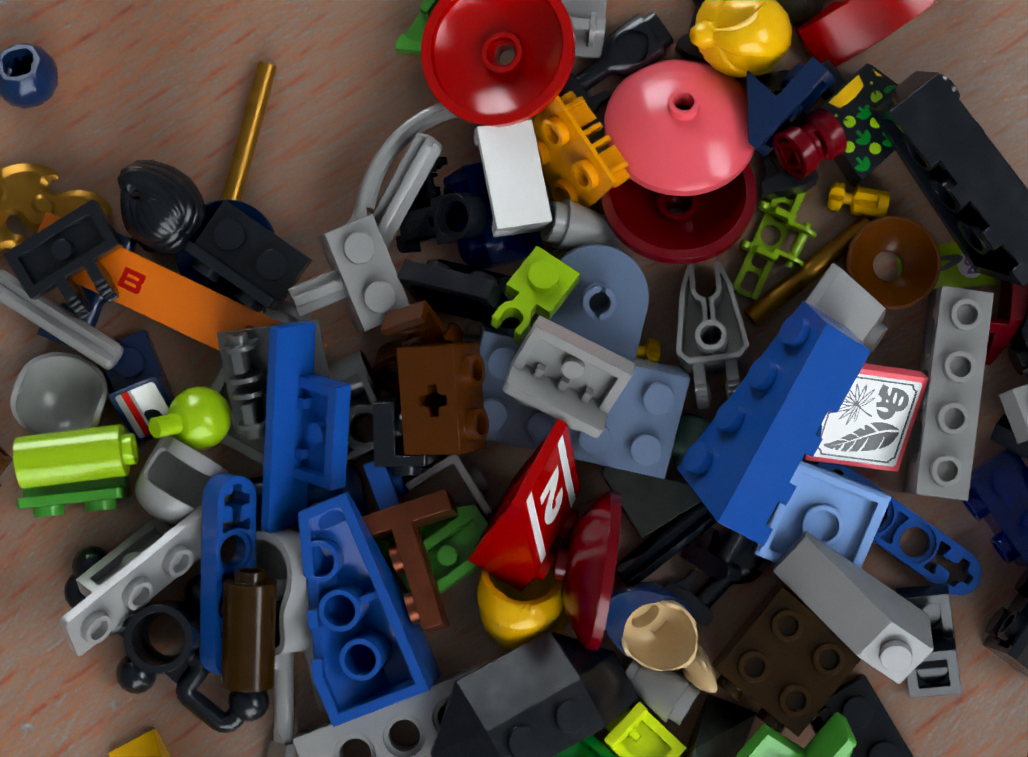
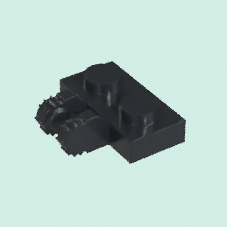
(64, 251)

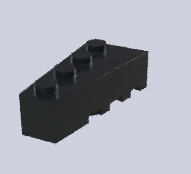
(959, 173)

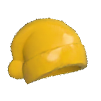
(742, 35)
(519, 616)

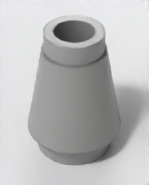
(576, 226)
(663, 691)

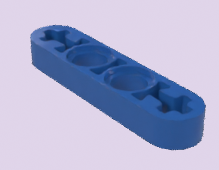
(900, 518)
(213, 569)

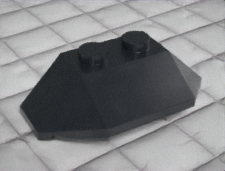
(534, 700)

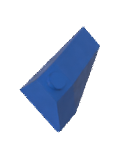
(358, 617)

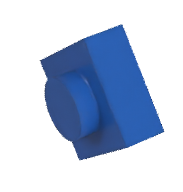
(386, 487)

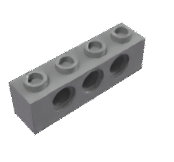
(949, 412)
(375, 727)

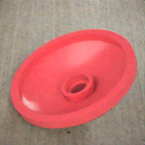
(677, 148)

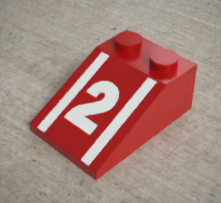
(532, 513)

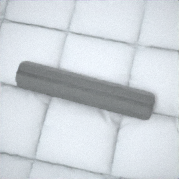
(405, 184)
(60, 323)

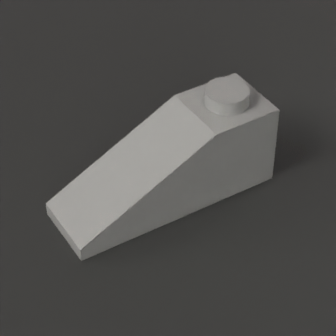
(857, 607)

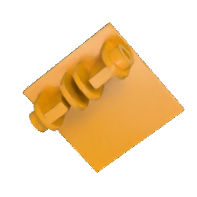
(568, 157)

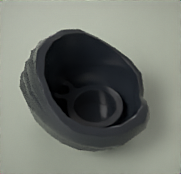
(160, 206)

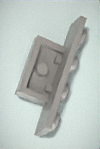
(131, 577)

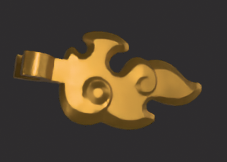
(27, 195)

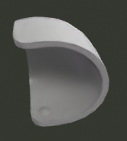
(58, 394)

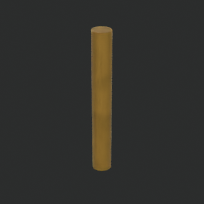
(249, 131)
(804, 275)

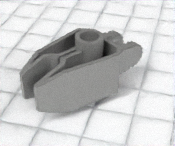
(712, 343)

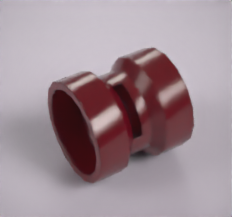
(806, 145)

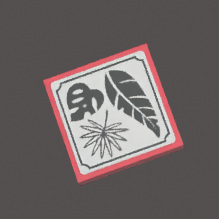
(873, 419)

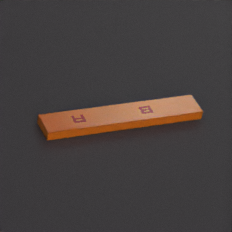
(172, 297)

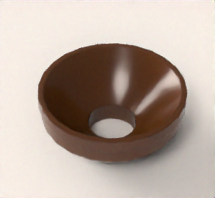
(917, 254)

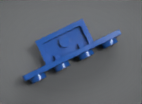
(302, 427)

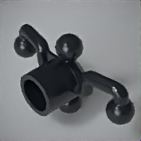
(143, 662)

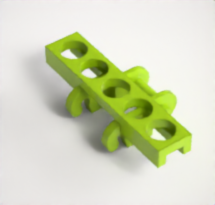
(773, 252)

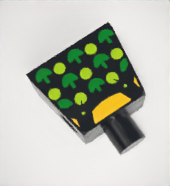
(849, 104)

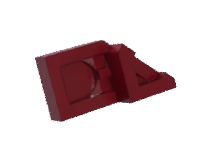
(1011, 314)

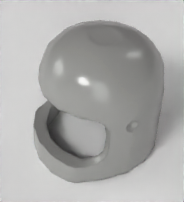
(174, 480)

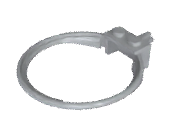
(357, 253)

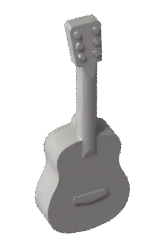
(282, 559)

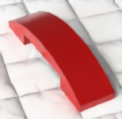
(854, 26)

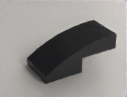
(940, 669)

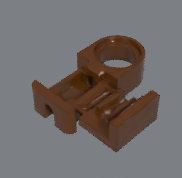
(419, 327)

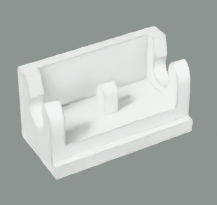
(513, 178)

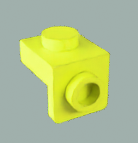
(641, 735)

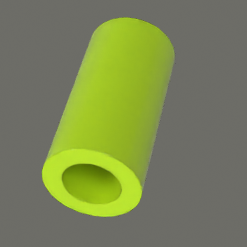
(74, 456)

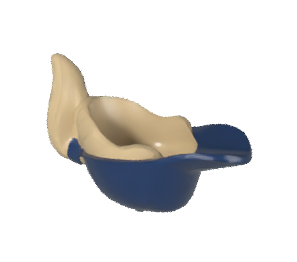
(659, 632)

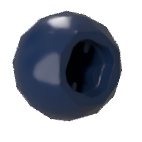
(27, 75)

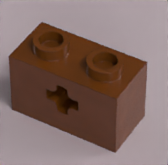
(430, 420)

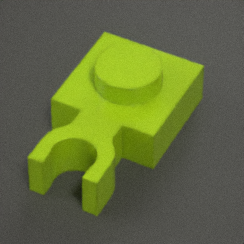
(537, 288)

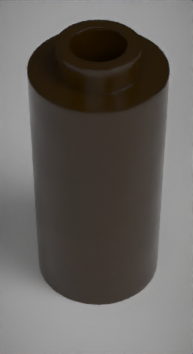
(248, 631)

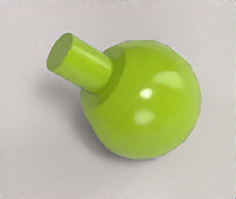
(196, 418)

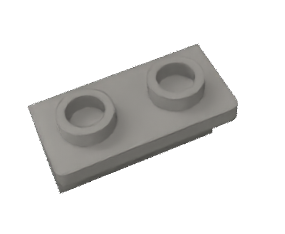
(567, 376)

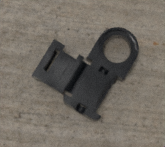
(434, 216)

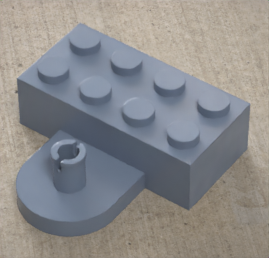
(611, 312)

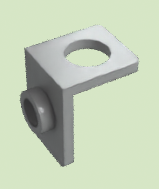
(470, 474)

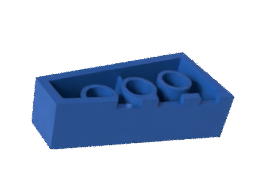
(772, 421)

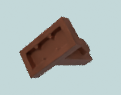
(410, 554)

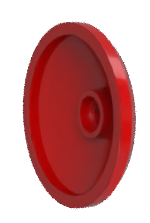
(464, 52)

